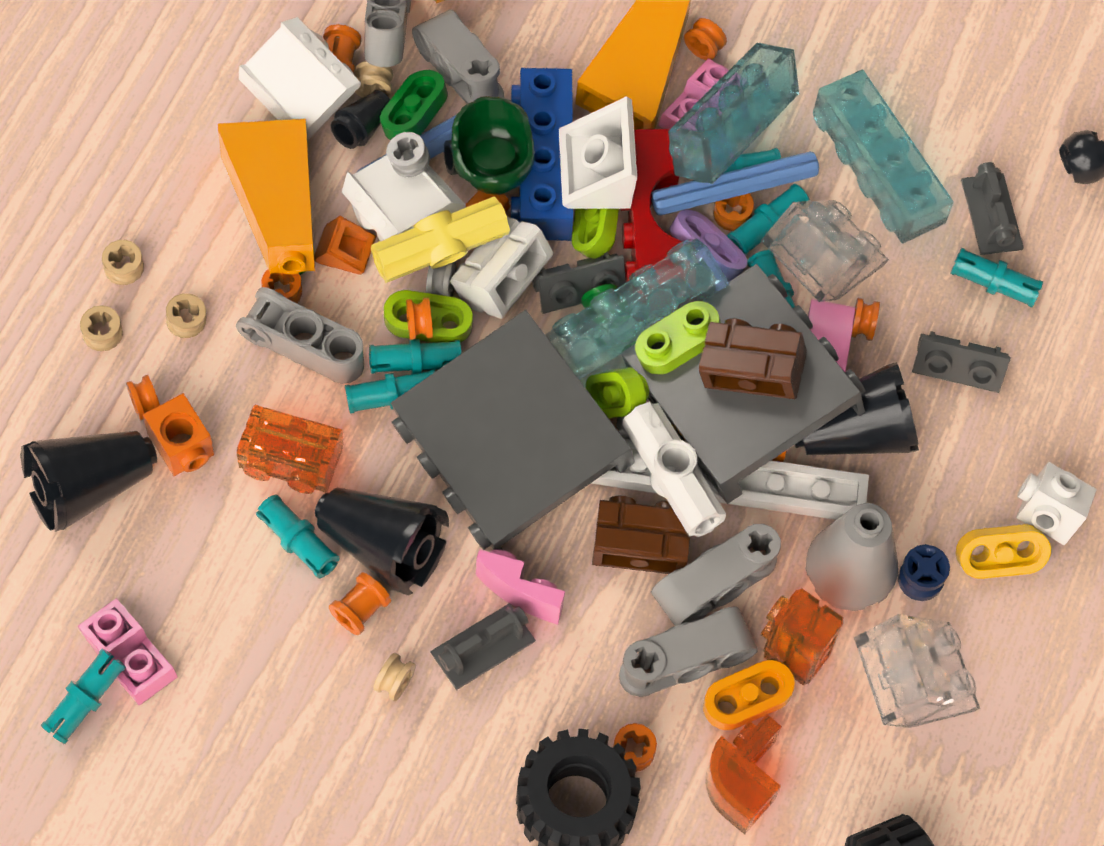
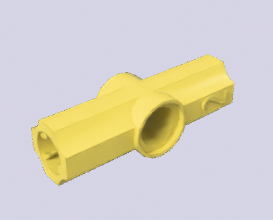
(440, 239)

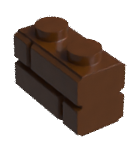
(753, 359)
(639, 536)

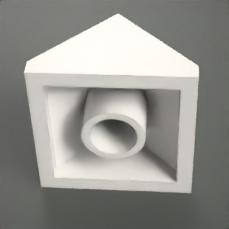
(599, 159)

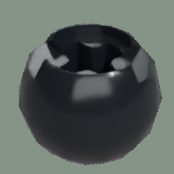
(1083, 157)

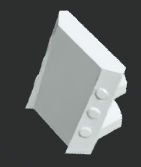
(298, 76)
(396, 202)

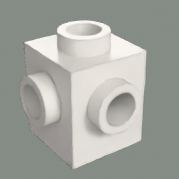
(1055, 502)

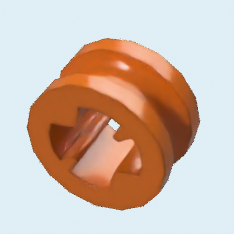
(705, 39)
(733, 220)
(293, 280)
(419, 318)
(865, 319)
(142, 396)
(639, 734)

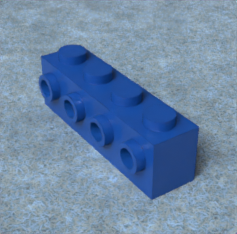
(549, 106)

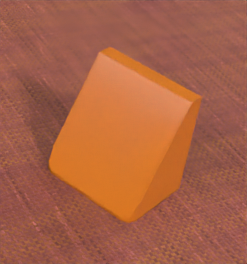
(344, 246)

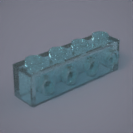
(733, 113)
(882, 156)
(622, 314)

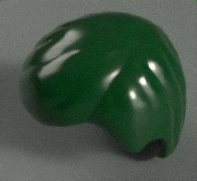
(492, 144)

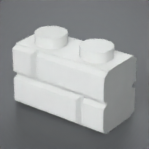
(502, 269)

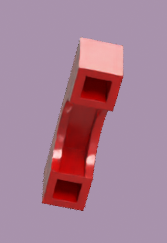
(654, 171)

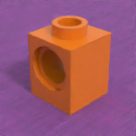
(173, 419)

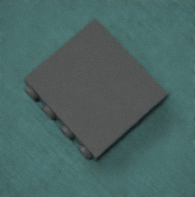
(743, 430)
(509, 431)

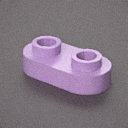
(694, 225)

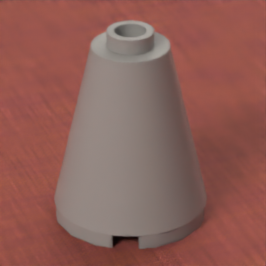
(854, 559)

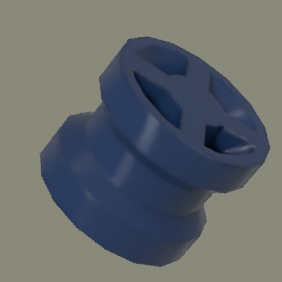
(927, 562)

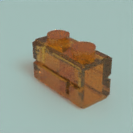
(289, 450)
(801, 634)

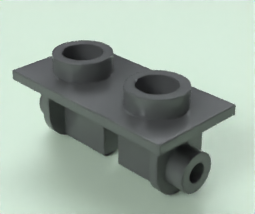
(991, 211)
(565, 286)
(966, 365)
(483, 645)

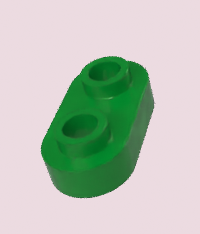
(414, 104)

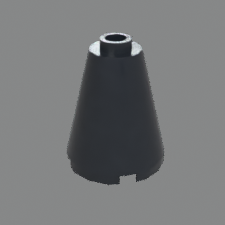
(883, 427)
(83, 473)
(385, 534)

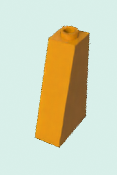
(636, 60)
(273, 185)

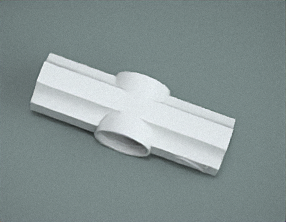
(684, 490)

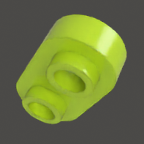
(594, 231)
(442, 310)
(680, 338)
(618, 391)

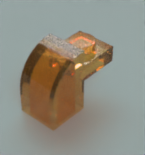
(734, 780)

